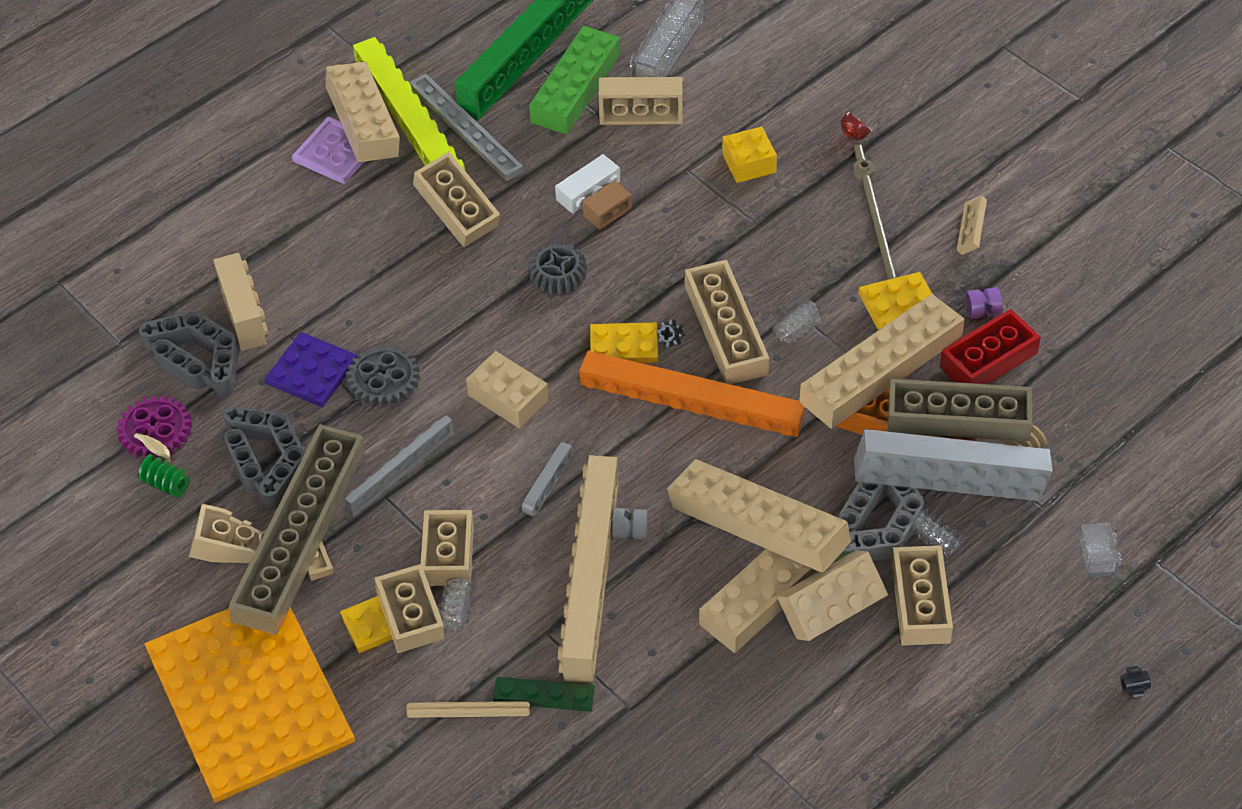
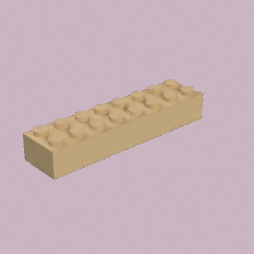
(885, 355)
(760, 515)

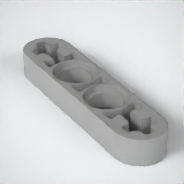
(547, 479)

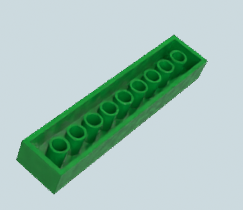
(514, 53)

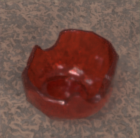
(854, 128)

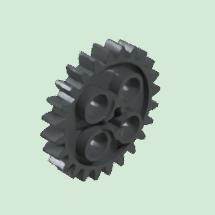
(383, 376)

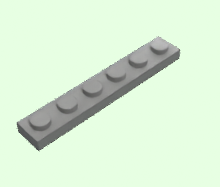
(399, 465)

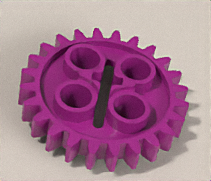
(157, 419)

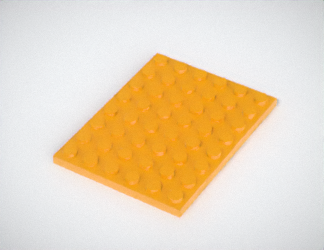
(248, 700)

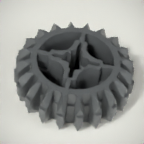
(557, 268)

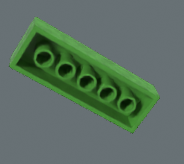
(574, 80)

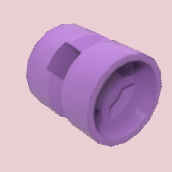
(985, 302)

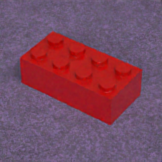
(990, 350)

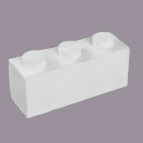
(586, 182)

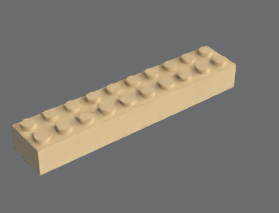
(588, 571)

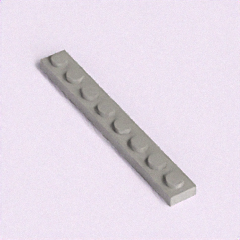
(466, 127)

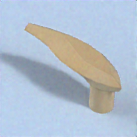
(155, 446)

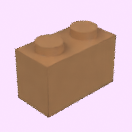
(607, 204)

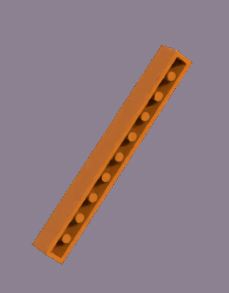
(692, 393)

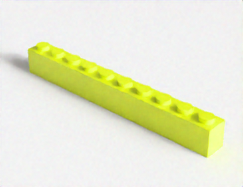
(402, 103)

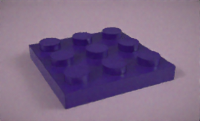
(310, 369)

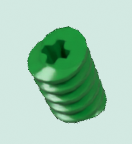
(163, 476)

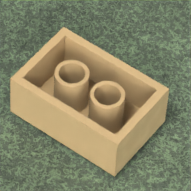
(507, 389)
(447, 545)
(409, 608)

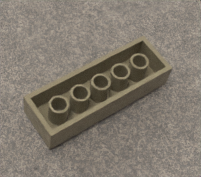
(960, 410)

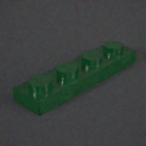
(545, 693)

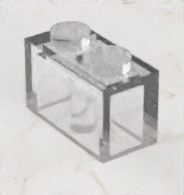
(1099, 550)

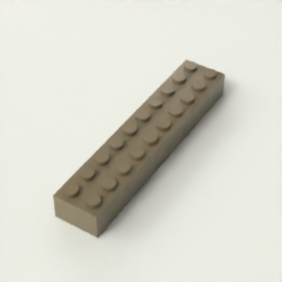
(296, 530)

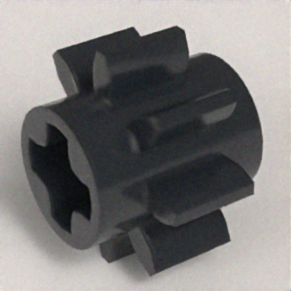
(665, 335)
(1135, 681)

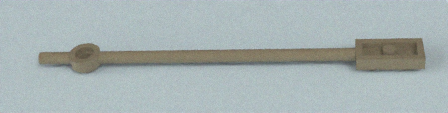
(864, 171)

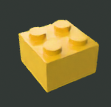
(749, 154)

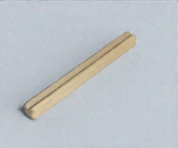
(468, 709)

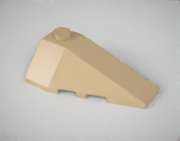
(223, 537)

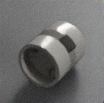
(630, 523)

